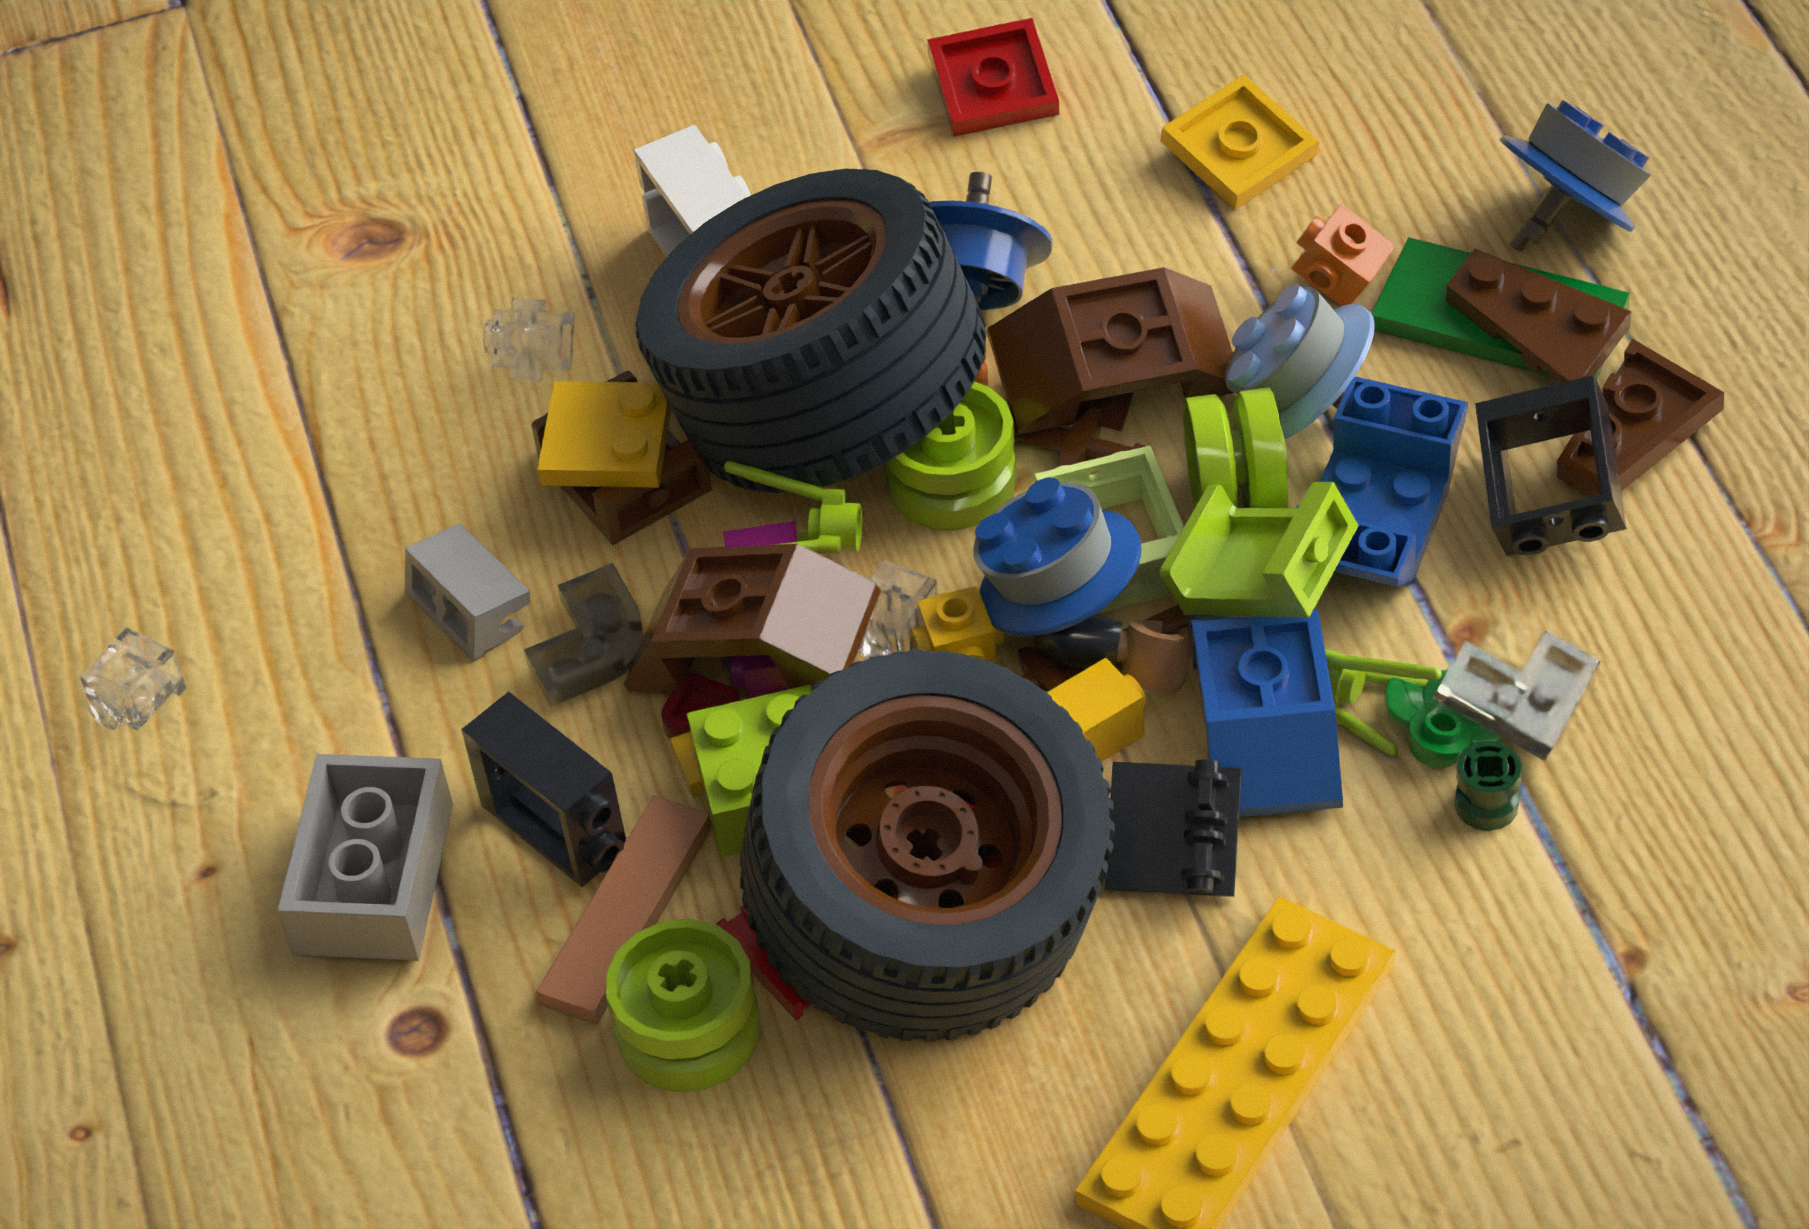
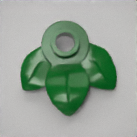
(1433, 729)

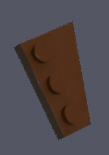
(1542, 318)
(1650, 413)

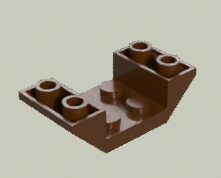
(1109, 342)
(752, 604)

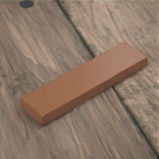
(623, 904)

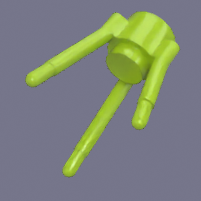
(831, 527)
(1347, 682)

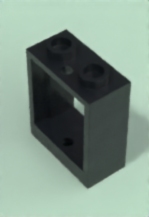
(1539, 417)
(545, 788)

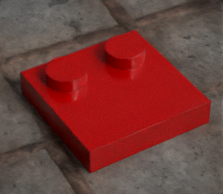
(993, 77)

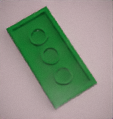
(1417, 309)

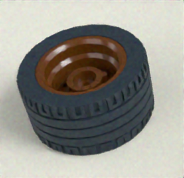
(813, 328)
(948, 735)

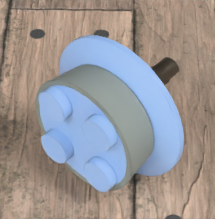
(1301, 353)

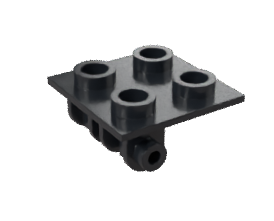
(1174, 828)

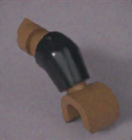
(1152, 658)

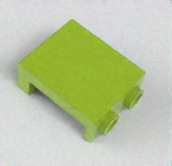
(1258, 557)

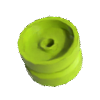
(1245, 457)
(960, 467)
(683, 1005)

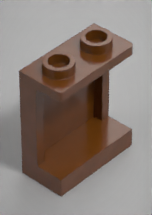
(626, 510)

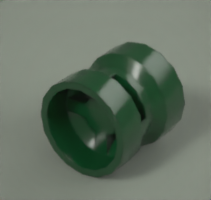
(1488, 785)

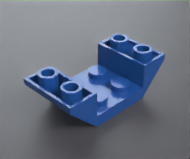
(1394, 473)
(1269, 709)

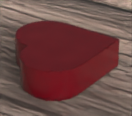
(695, 695)

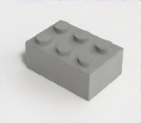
(366, 857)

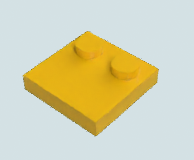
(1239, 141)
(604, 435)

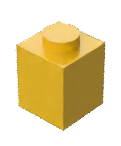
(1105, 707)

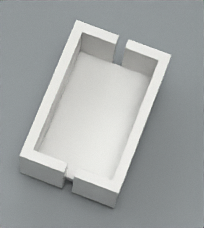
(684, 185)

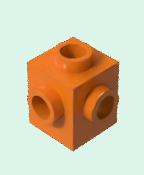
(1341, 255)

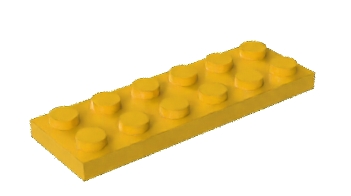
(1237, 1074)

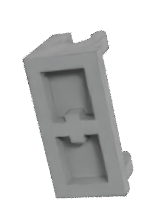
(464, 590)

